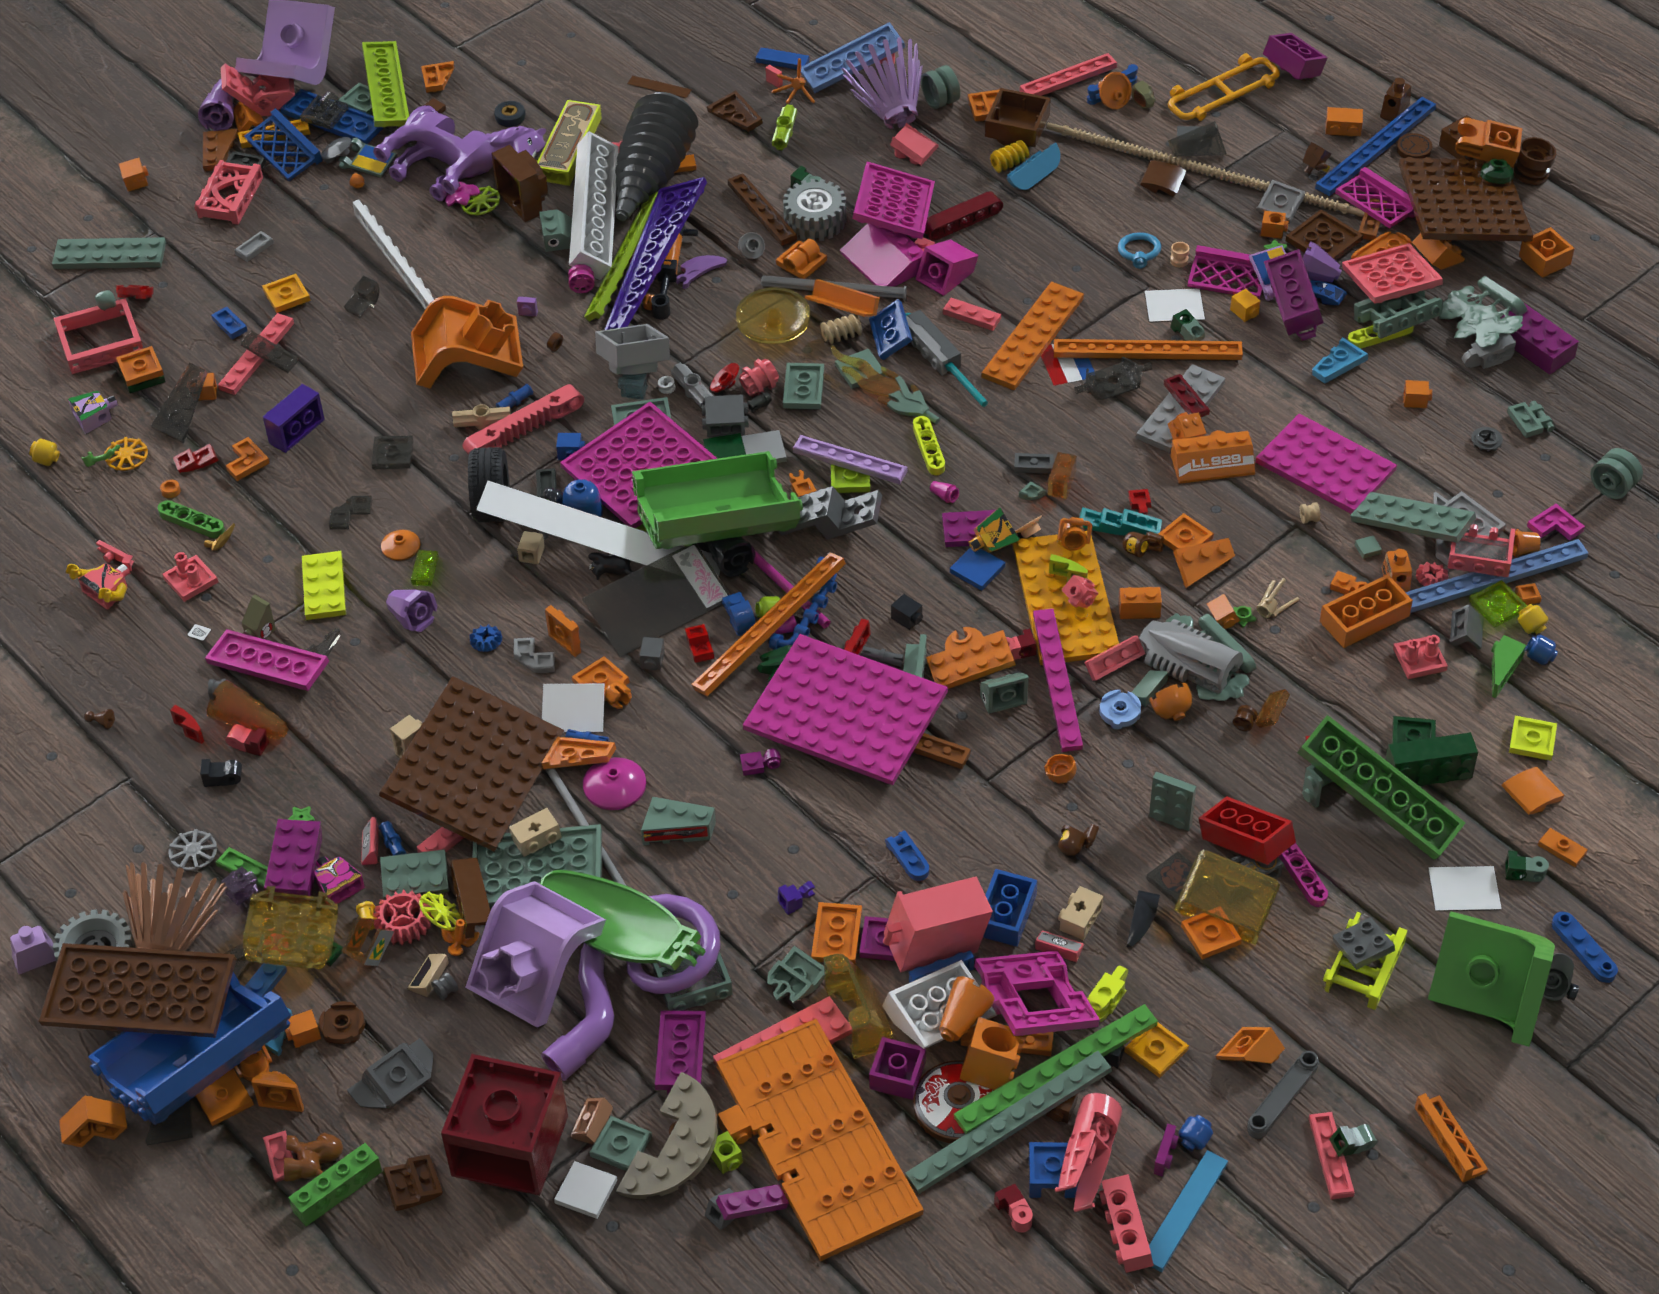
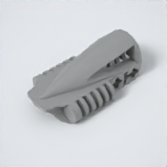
(1180, 650)

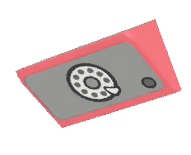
(370, 843)
(1066, 947)

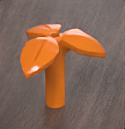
(458, 938)

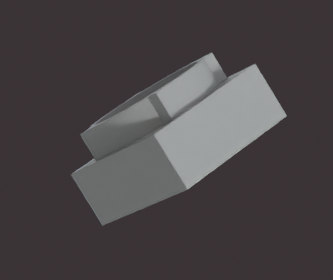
(632, 348)

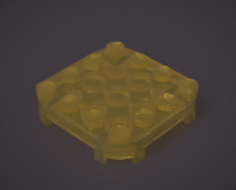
(290, 929)

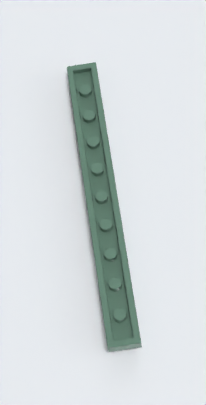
(1008, 1122)

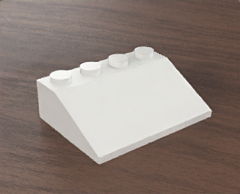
(921, 1004)

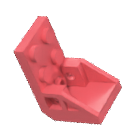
(262, 101)

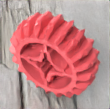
(402, 910)

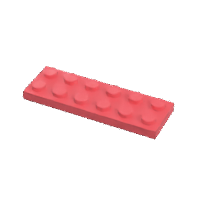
(825, 1011)

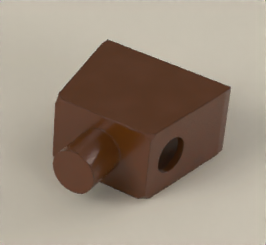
(1399, 93)

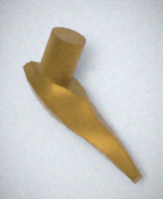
(221, 541)

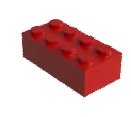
(1247, 830)

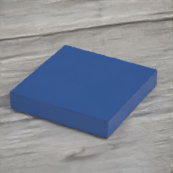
(977, 568)

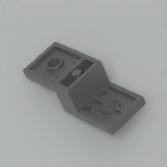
(836, 516)

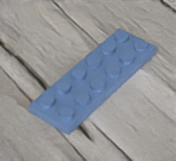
(829, 67)

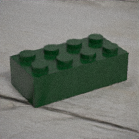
(1435, 758)

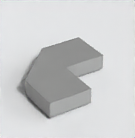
(536, 662)

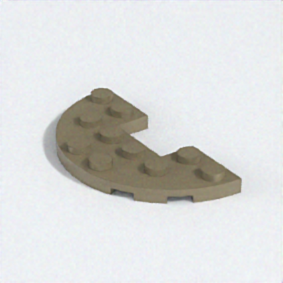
(684, 1151)

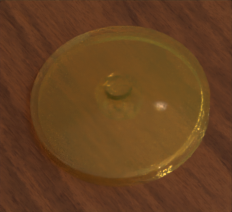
(773, 315)

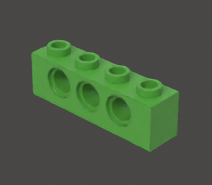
(335, 1184)

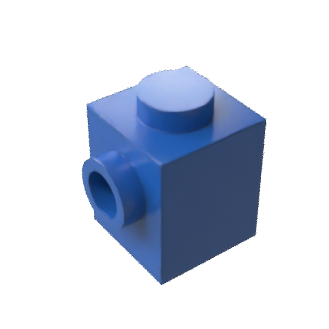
(568, 444)

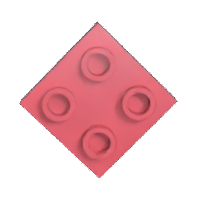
(189, 576)
(1420, 656)

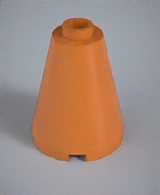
(964, 1007)

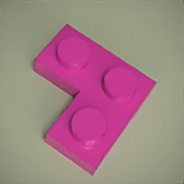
(1558, 519)

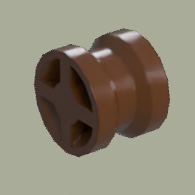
(1245, 717)

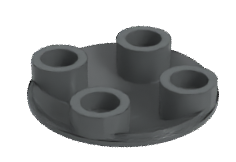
(336, 148)

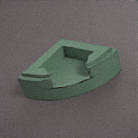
(1032, 492)

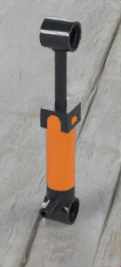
(668, 273)

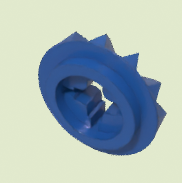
(490, 642)

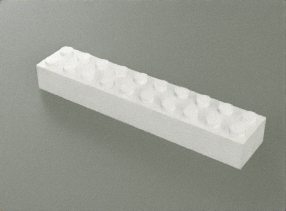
(594, 204)

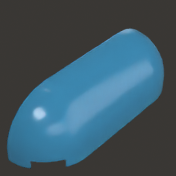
(1035, 168)

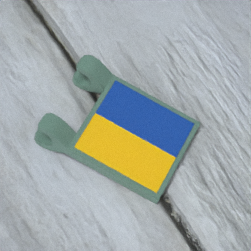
(365, 159)

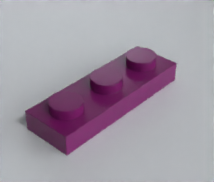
(752, 1202)

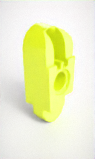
(1108, 992)

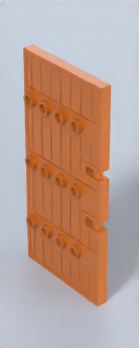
(823, 1134)

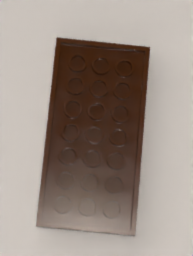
(138, 990)

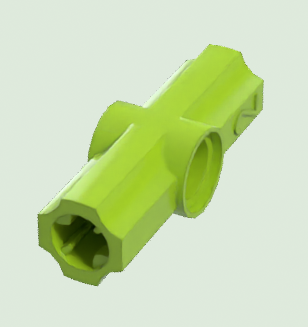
(784, 127)

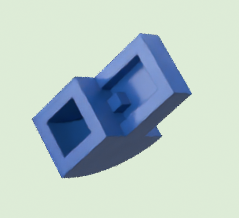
(740, 612)

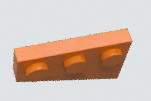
(576, 752)

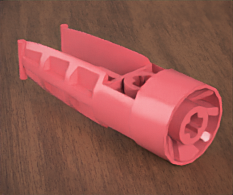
(1089, 1148)

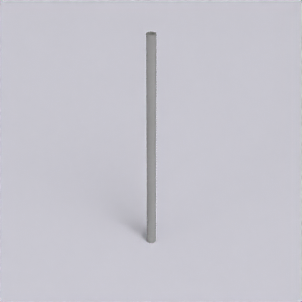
(582, 822)

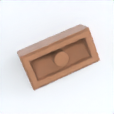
(592, 1120)

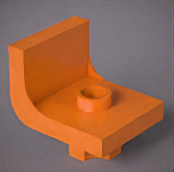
(464, 332)

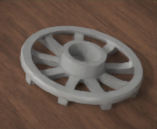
(192, 850)

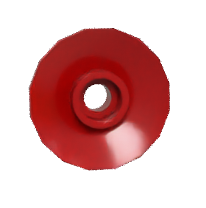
(725, 378)

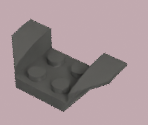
(394, 1076)

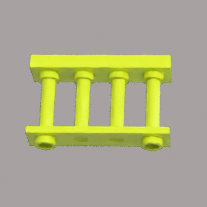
(1380, 975)

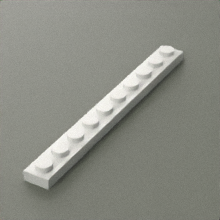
(392, 254)

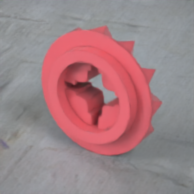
(1426, 579)

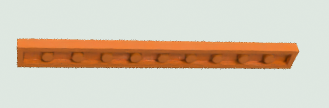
(1148, 349)
(768, 624)

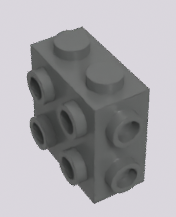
(724, 415)

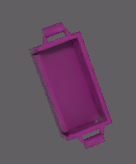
(1294, 294)

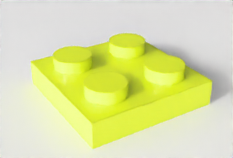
(1533, 738)

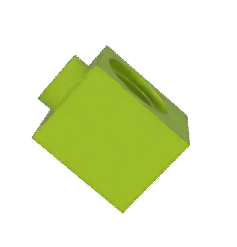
(723, 1145)

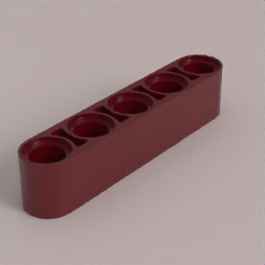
(962, 215)

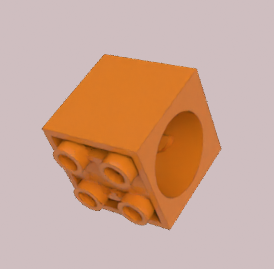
(991, 1055)

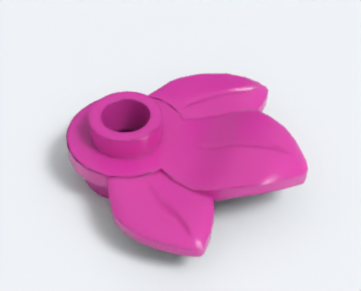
(462, 194)

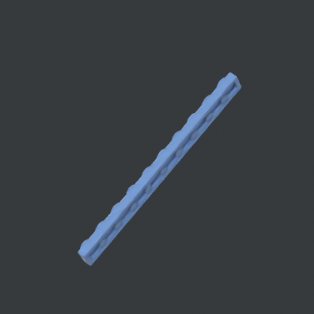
(1475, 582)

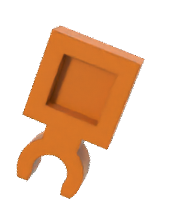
(800, 485)
(1345, 583)

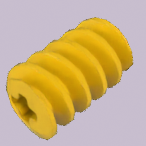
(1009, 156)

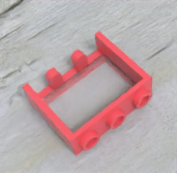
(1482, 553)

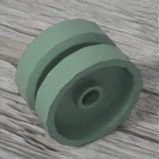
(940, 87)
(1616, 473)

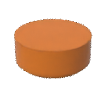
(170, 488)

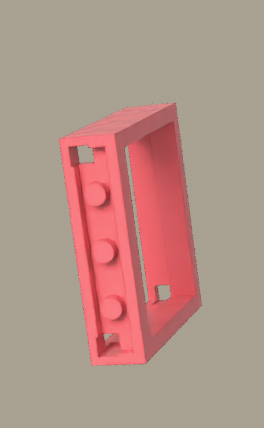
(104, 354)

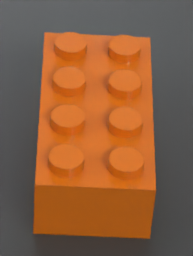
(1365, 611)

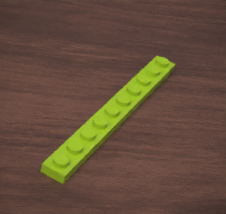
(620, 261)

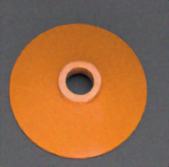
(400, 545)

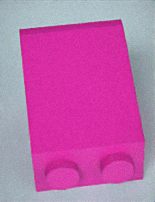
(945, 266)

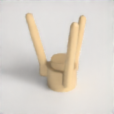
(1268, 605)

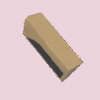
(429, 971)

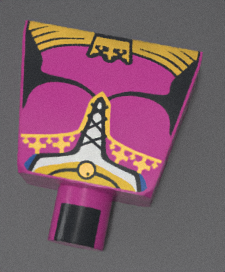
(337, 878)

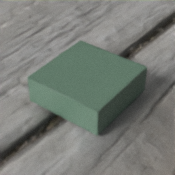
(1368, 547)

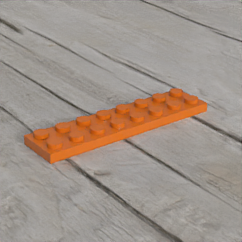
(1032, 336)

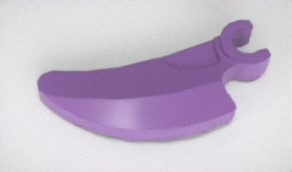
(698, 266)

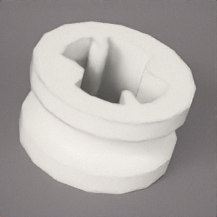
(666, 380)

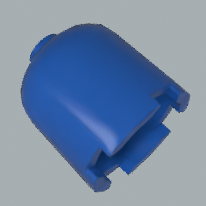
(583, 496)

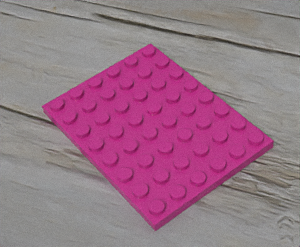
(845, 709)

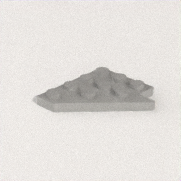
(1484, 520)

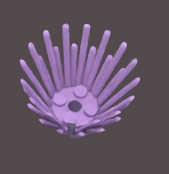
(896, 103)

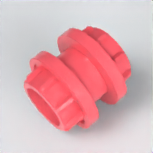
(759, 377)

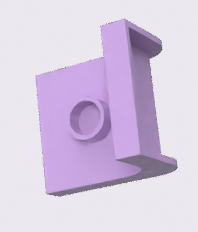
(293, 42)
(528, 948)

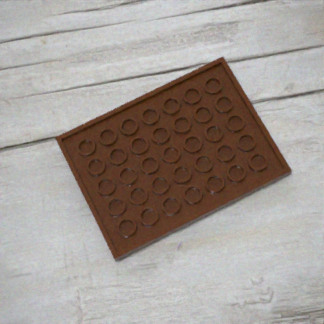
(1459, 204)
(471, 763)

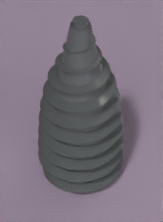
(652, 148)

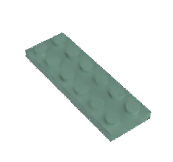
(109, 253)
(1413, 517)

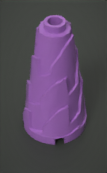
(217, 109)

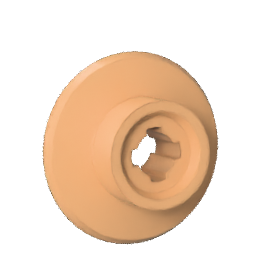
(1029, 528)

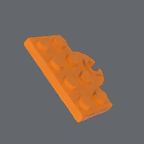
(970, 657)

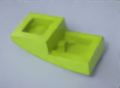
(1066, 567)

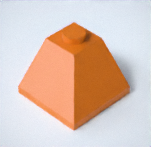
(1253, 1046)
(277, 1091)

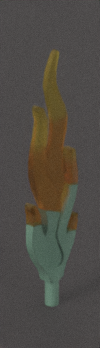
(894, 388)

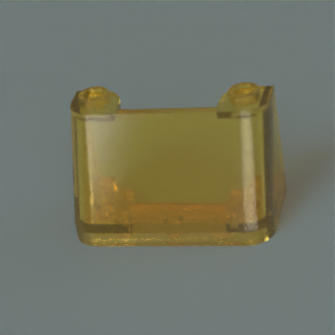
(1229, 894)
(868, 1019)

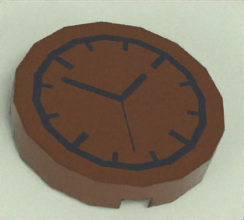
(1414, 146)

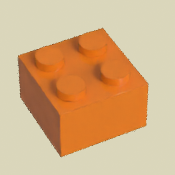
(1546, 252)

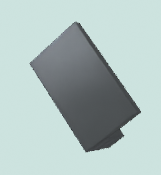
(1466, 626)

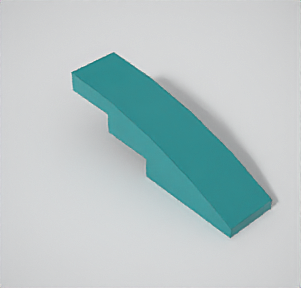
(1120, 523)

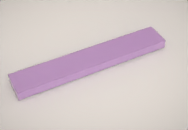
(850, 459)

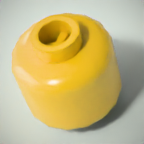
(44, 452)
(1532, 619)

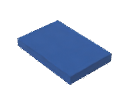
(890, 329)

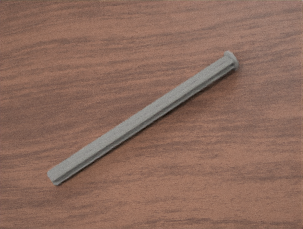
(808, 284)

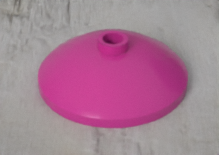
(614, 784)

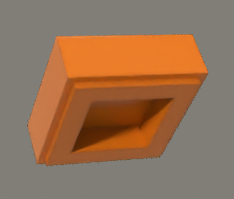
(1528, 593)

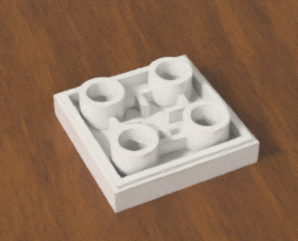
(585, 1189)

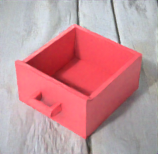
(937, 923)

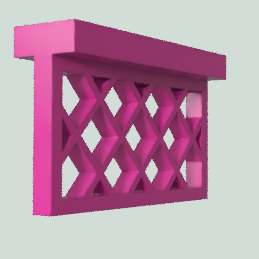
(1382, 190)
(1223, 258)

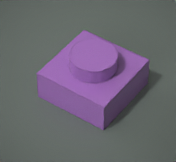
(527, 306)

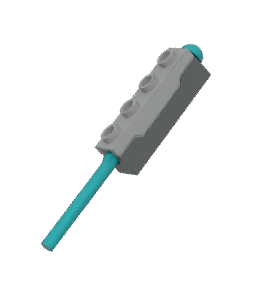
(939, 350)

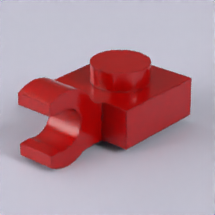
(1140, 500)

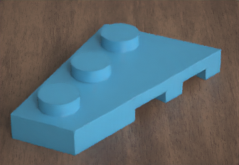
(1339, 361)

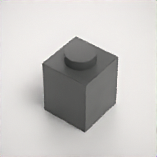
(652, 653)

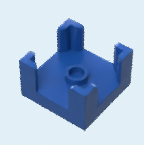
(1045, 1167)

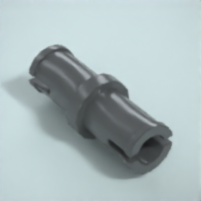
(882, 656)

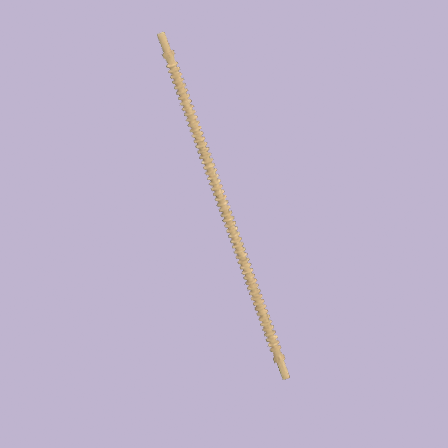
(1065, 130)

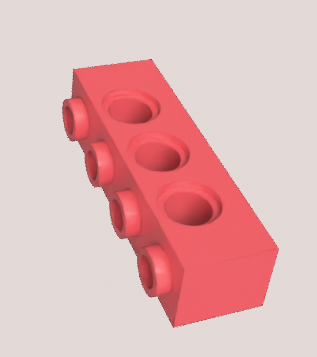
(1131, 1256)

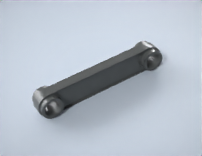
(1282, 1094)

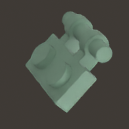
(1526, 418)

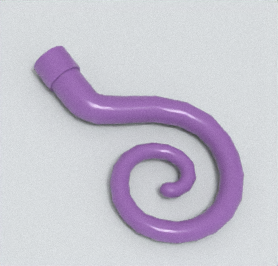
(573, 1049)

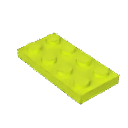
(323, 585)

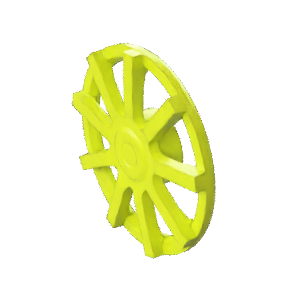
(439, 911)

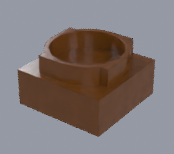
(1017, 117)
(520, 181)

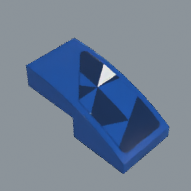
(1327, 292)

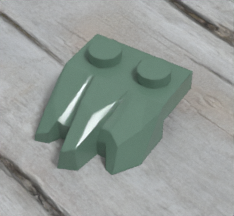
(795, 975)

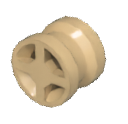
(1309, 513)

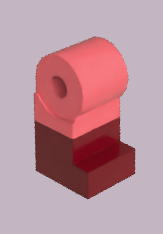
(1022, 645)
(248, 739)
(1015, 1206)

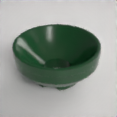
(1497, 171)

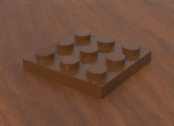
(1326, 232)

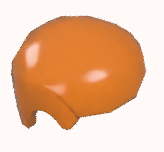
(1060, 768)

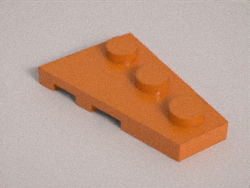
(1202, 559)

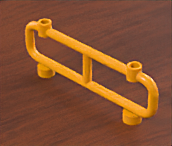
(1245, 62)

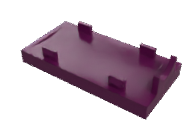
(679, 1047)

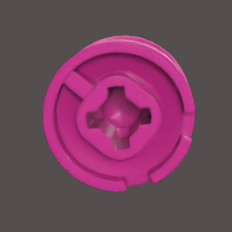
(581, 277)

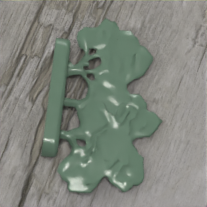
(1483, 319)
(1212, 628)

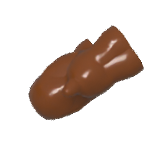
(310, 1156)

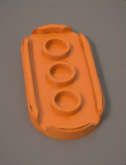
(1382, 242)

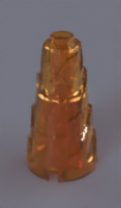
(236, 707)

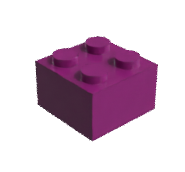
(897, 1068)

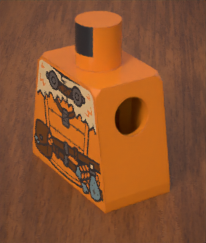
(1398, 564)

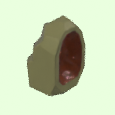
(1143, 95)

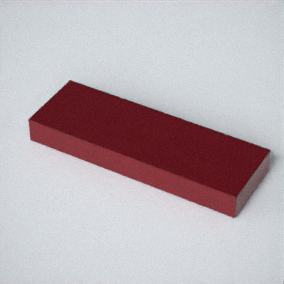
(1186, 395)

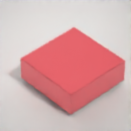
(771, 76)

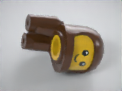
(1139, 543)
(1073, 839)

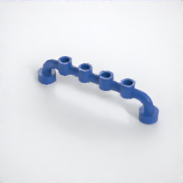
(809, 616)

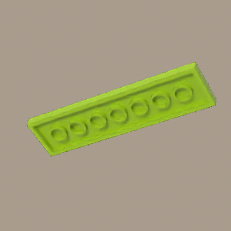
(385, 83)

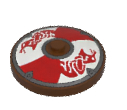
(940, 1096)

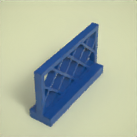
(296, 139)

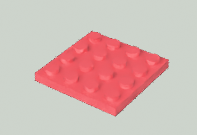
(1392, 273)

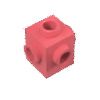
(1080, 591)

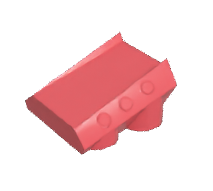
(913, 145)

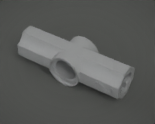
(691, 383)

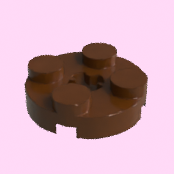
(342, 1034)

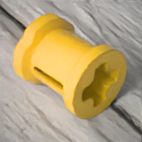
(364, 911)

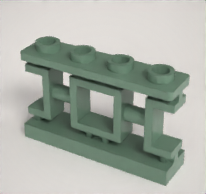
(1387, 321)

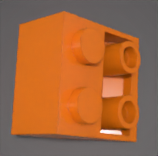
(1439, 252)

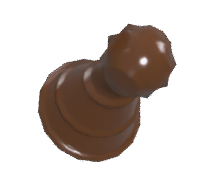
(104, 718)

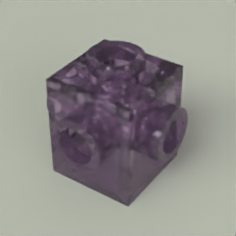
(240, 885)

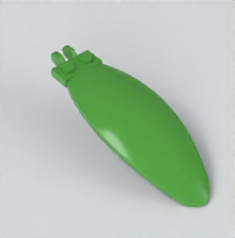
(635, 924)

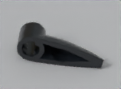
(1143, 916)

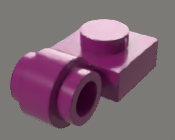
(754, 763)

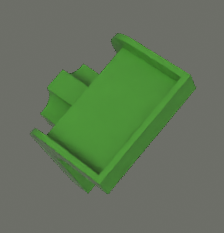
(1493, 972)

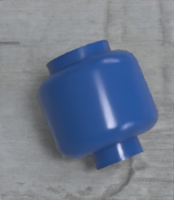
(1541, 649)
(1195, 1133)

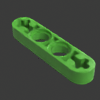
(189, 522)

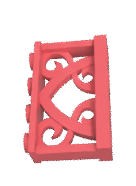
(233, 211)

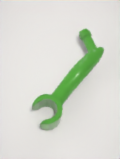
(90, 459)

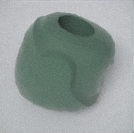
(105, 300)

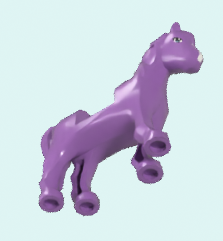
(464, 156)

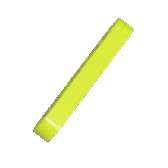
(1361, 338)
(928, 445)

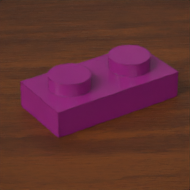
(1164, 1158)

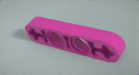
(1302, 871)

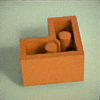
(92, 1118)

